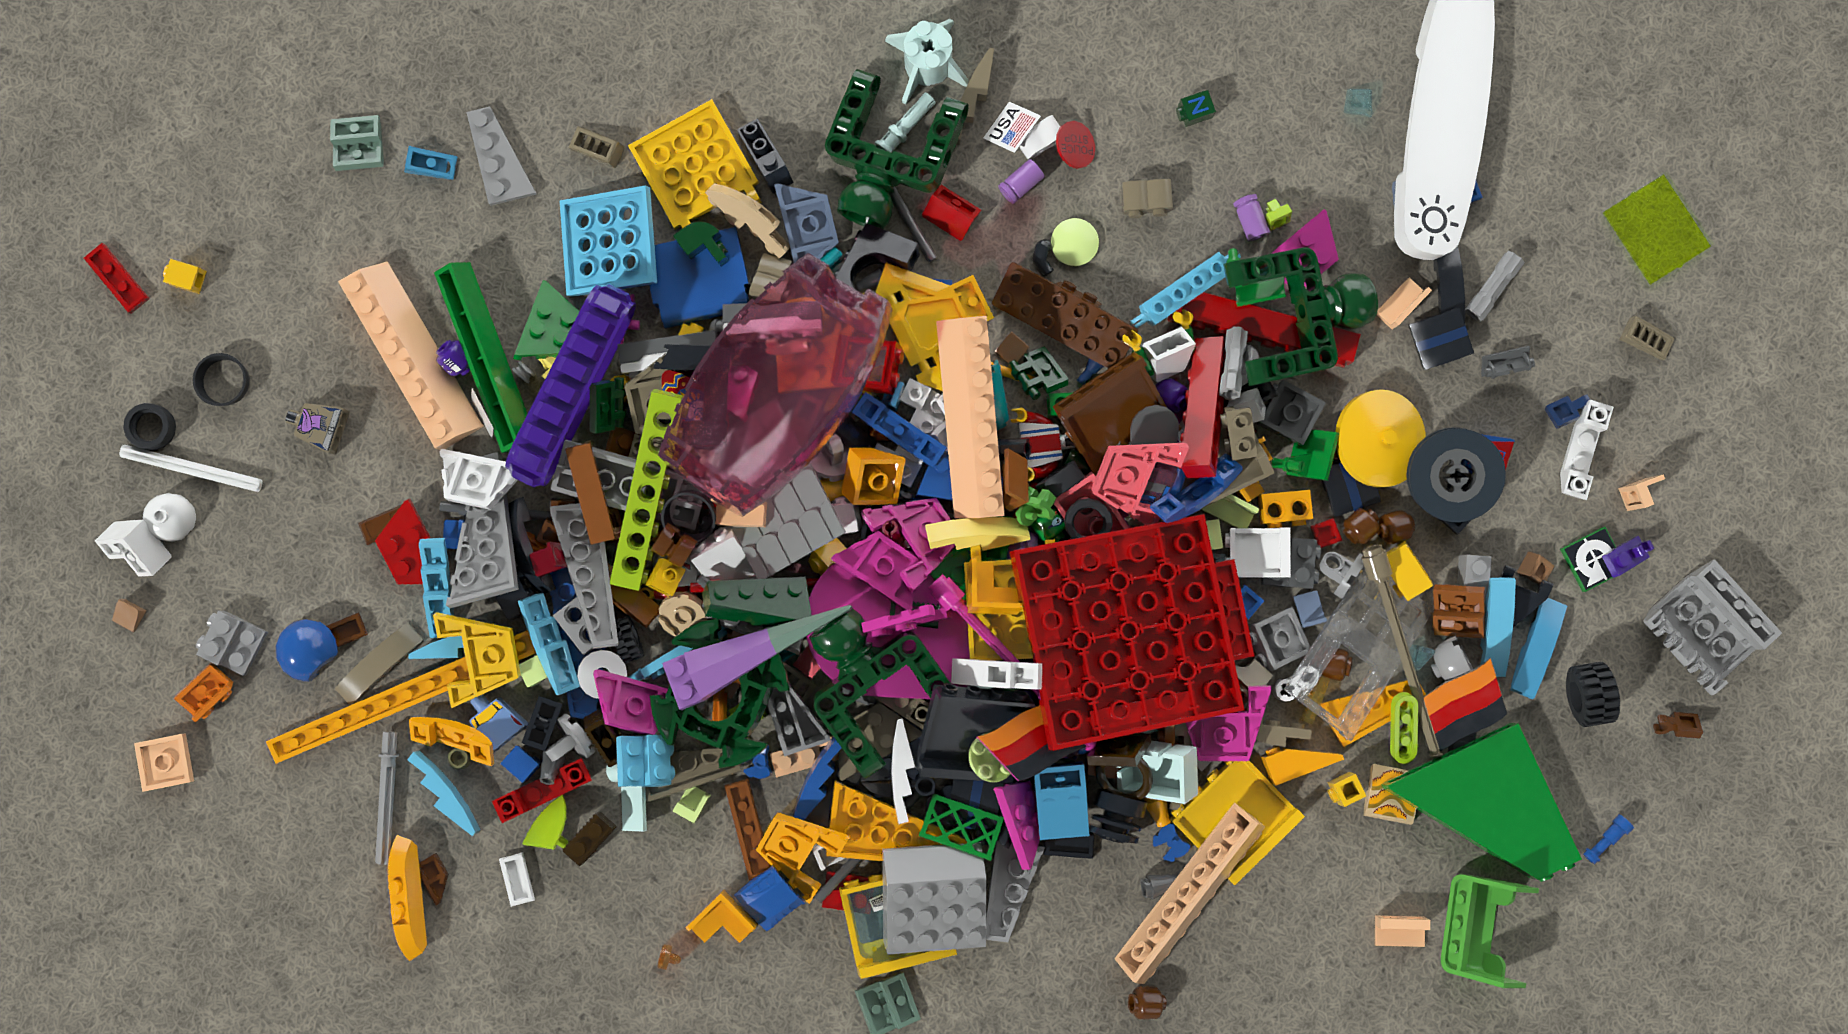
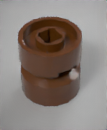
(674, 545)

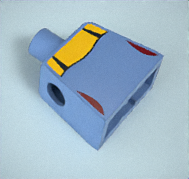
(496, 720)

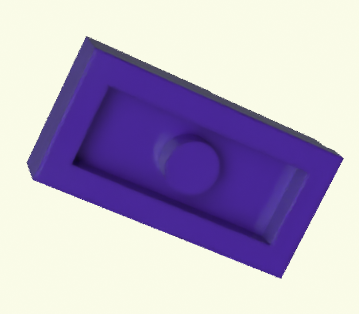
(1627, 555)

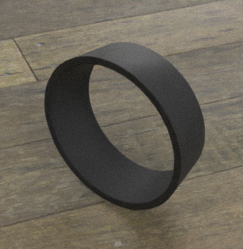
(199, 373)
(665, 515)

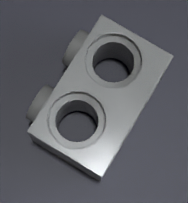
(574, 630)

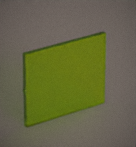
(1656, 229)

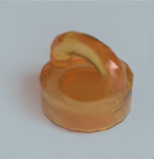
(667, 957)

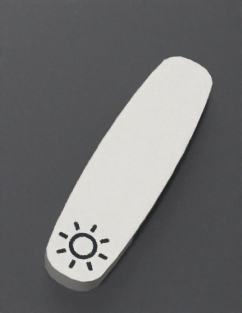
(1445, 126)

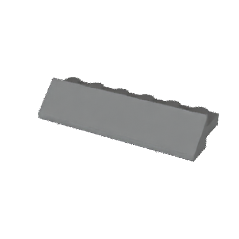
(616, 479)

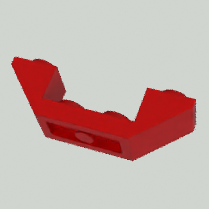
(538, 793)

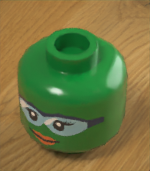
(1049, 528)

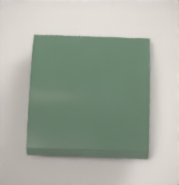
(356, 143)
(887, 1004)

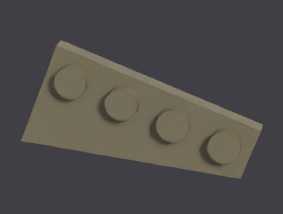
(692, 770)

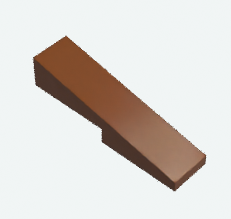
(634, 603)

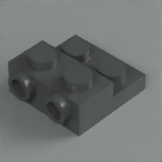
(1291, 412)
(1302, 565)

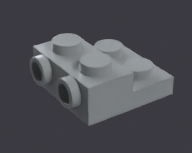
(1278, 639)
(230, 642)

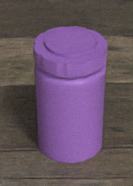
(1021, 181)
(1251, 217)

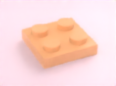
(164, 762)

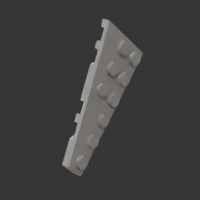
(484, 554)

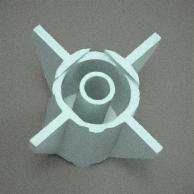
(927, 55)

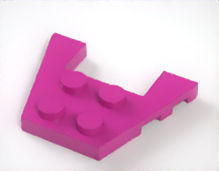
(911, 522)
(905, 621)
(1232, 734)

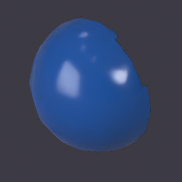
(305, 649)

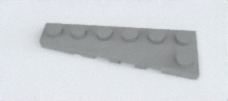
(588, 573)

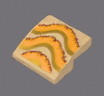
(1382, 803)

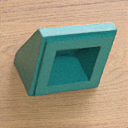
(832, 258)

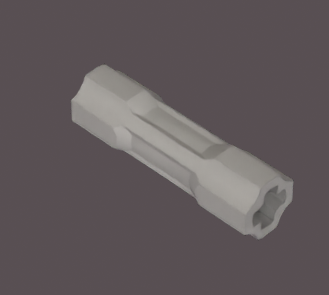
(1494, 286)
(1231, 378)

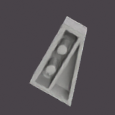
(795, 722)

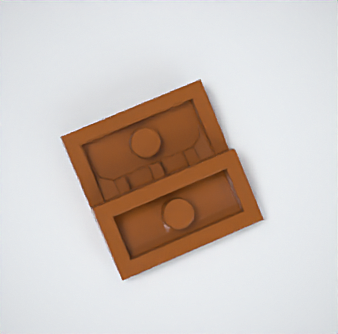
(1459, 611)

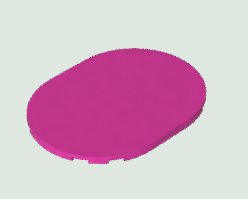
(949, 641)

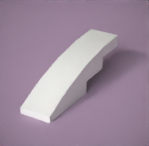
(901, 762)

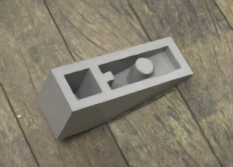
(1474, 571)

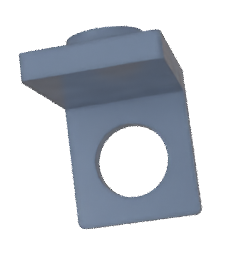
(1309, 609)

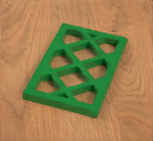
(978, 813)

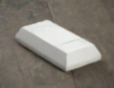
(517, 879)

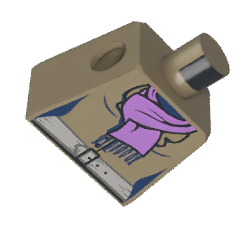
(319, 425)

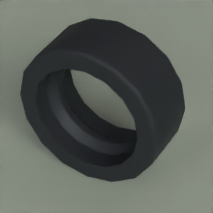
(133, 417)
(1061, 479)
(1087, 503)

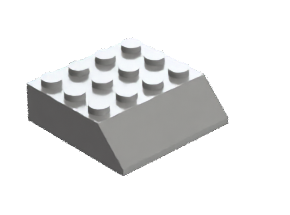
(933, 899)

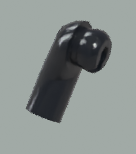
(1040, 256)

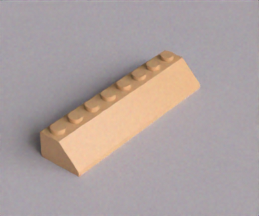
(410, 354)
(970, 417)
(1188, 894)

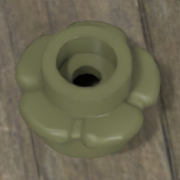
(453, 759)

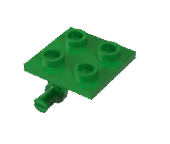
(1257, 292)
(1313, 458)

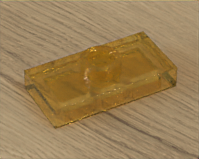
(1316, 694)

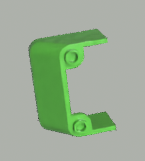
(1471, 928)

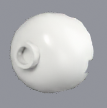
(169, 517)

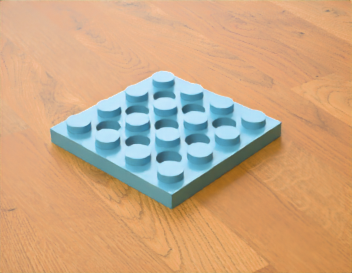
(596, 231)

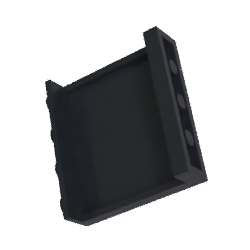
(955, 721)

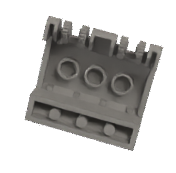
(1710, 624)

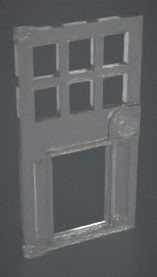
(1371, 649)

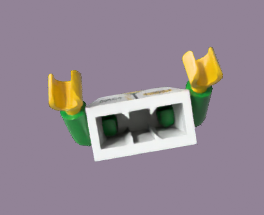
(1168, 352)

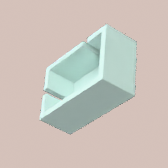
(1172, 771)

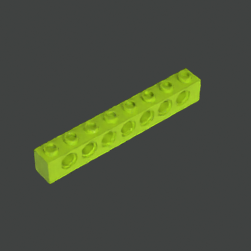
(622, 573)

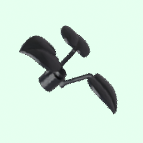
(881, 784)

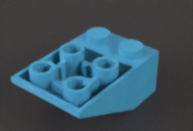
(1062, 801)

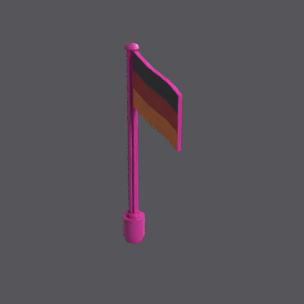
(1021, 741)

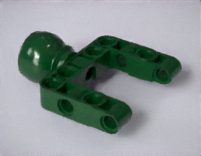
(879, 170)
(1345, 302)
(862, 667)

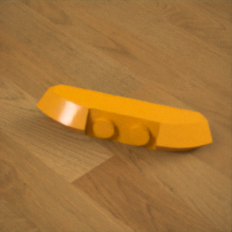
(406, 897)

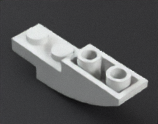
(996, 673)

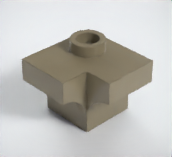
(1251, 675)

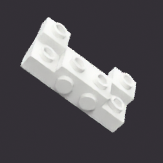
(926, 418)

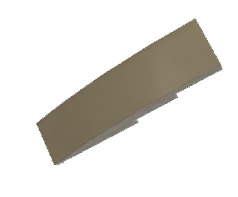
(977, 86)

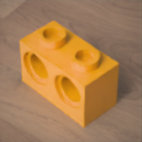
(1284, 502)

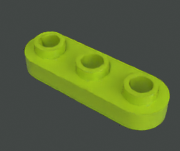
(1408, 734)

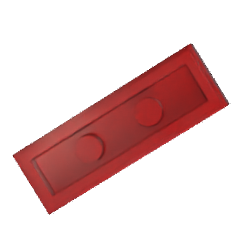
(116, 278)

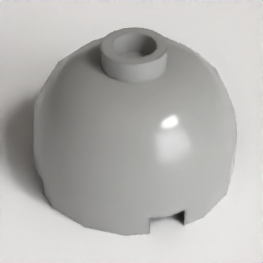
(1450, 660)

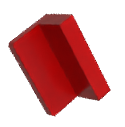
(950, 212)

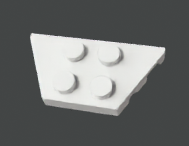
(474, 479)

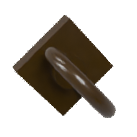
(1122, 752)

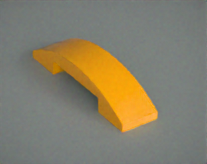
(452, 733)

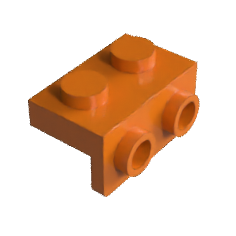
(204, 692)

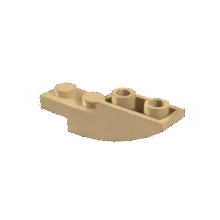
(743, 209)

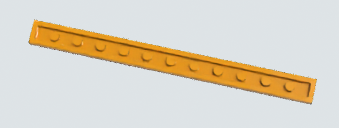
(379, 706)

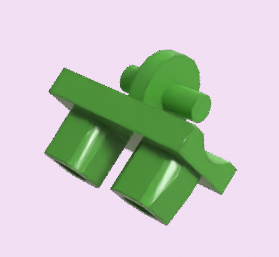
(1038, 506)

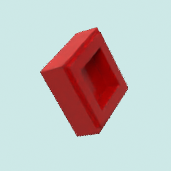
(1326, 533)

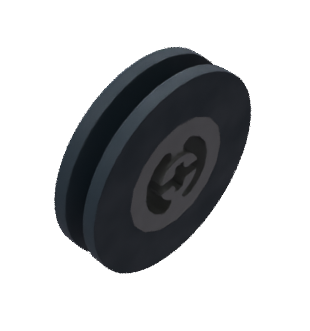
(1456, 503)

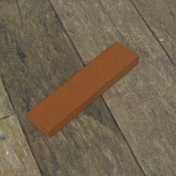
(590, 493)
(747, 825)

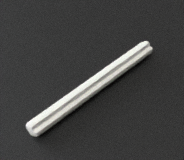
(191, 468)

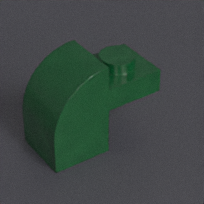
(699, 236)

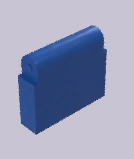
(698, 286)

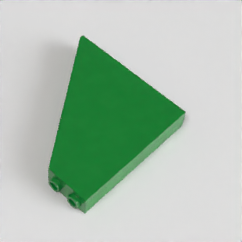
(1494, 800)

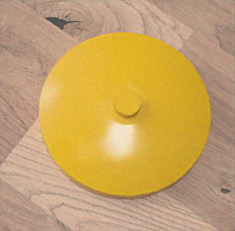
(1378, 437)

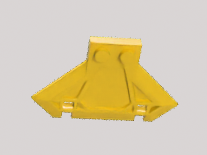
(921, 307)

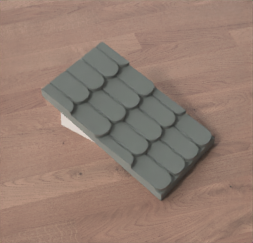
(796, 524)

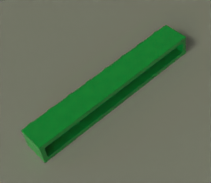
(482, 351)

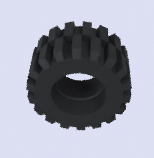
(1593, 694)

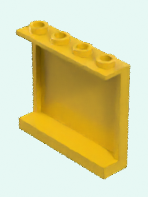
(1248, 788)

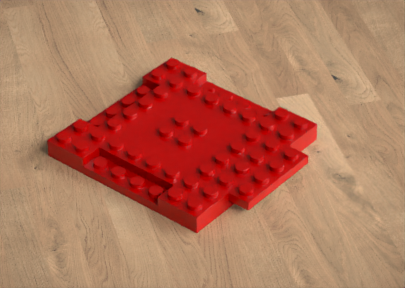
(1132, 630)

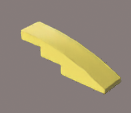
(969, 532)

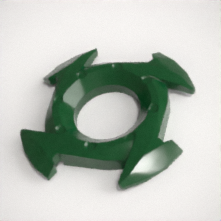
(733, 732)

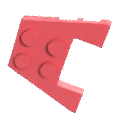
(1127, 472)

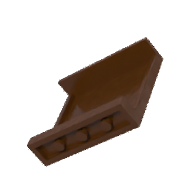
(1104, 408)

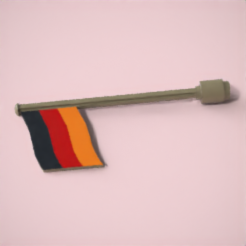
(1457, 705)

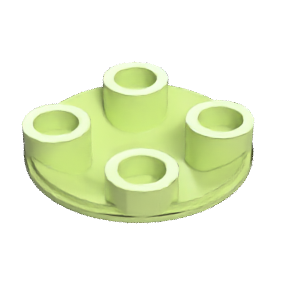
(1074, 242)
(985, 764)

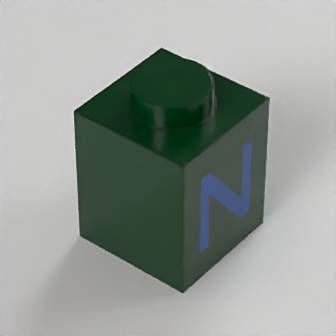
(1195, 108)

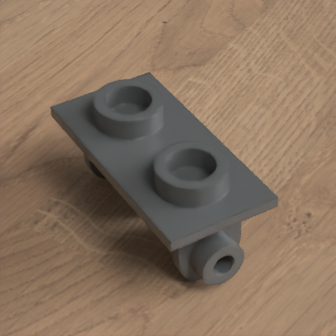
(1502, 362)

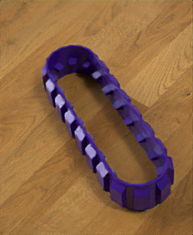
(566, 389)

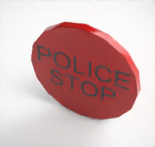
(1075, 144)

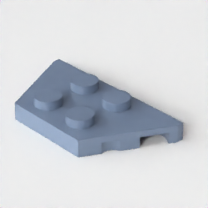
(806, 221)

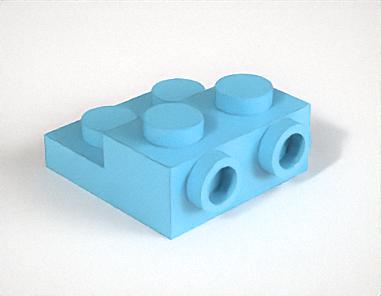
(644, 761)

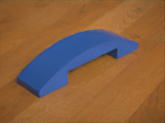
(899, 430)
(1199, 493)

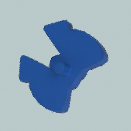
(761, 767)
(1178, 847)

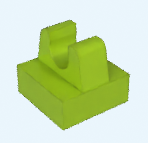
(1277, 215)

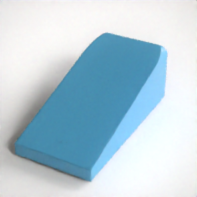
(429, 163)
(893, 401)

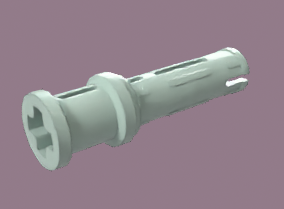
(898, 132)

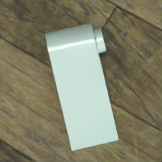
(633, 804)

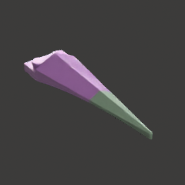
(711, 668)

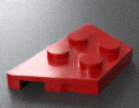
(401, 544)

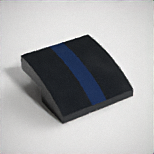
(1441, 338)
(1347, 493)
(978, 795)

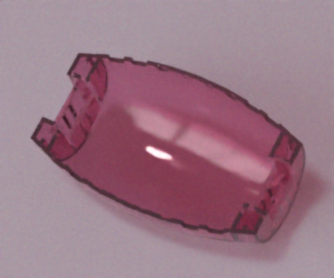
(768, 387)

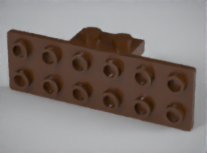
(1064, 315)

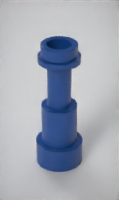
(1610, 836)

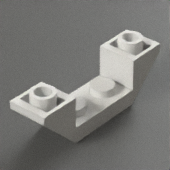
(1581, 449)

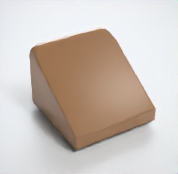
(1012, 348)
(1535, 568)
(128, 614)

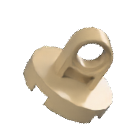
(681, 612)

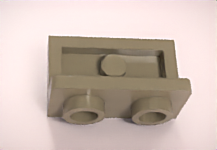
(1240, 432)

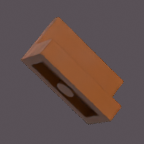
(1015, 480)

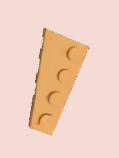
(1378, 715)

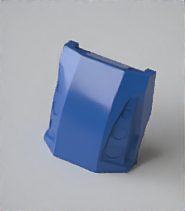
(768, 898)

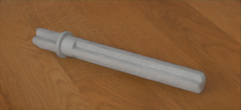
(386, 797)

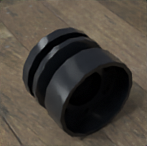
(1117, 817)

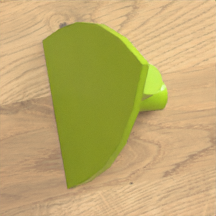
(548, 827)

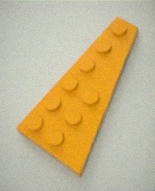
(875, 826)

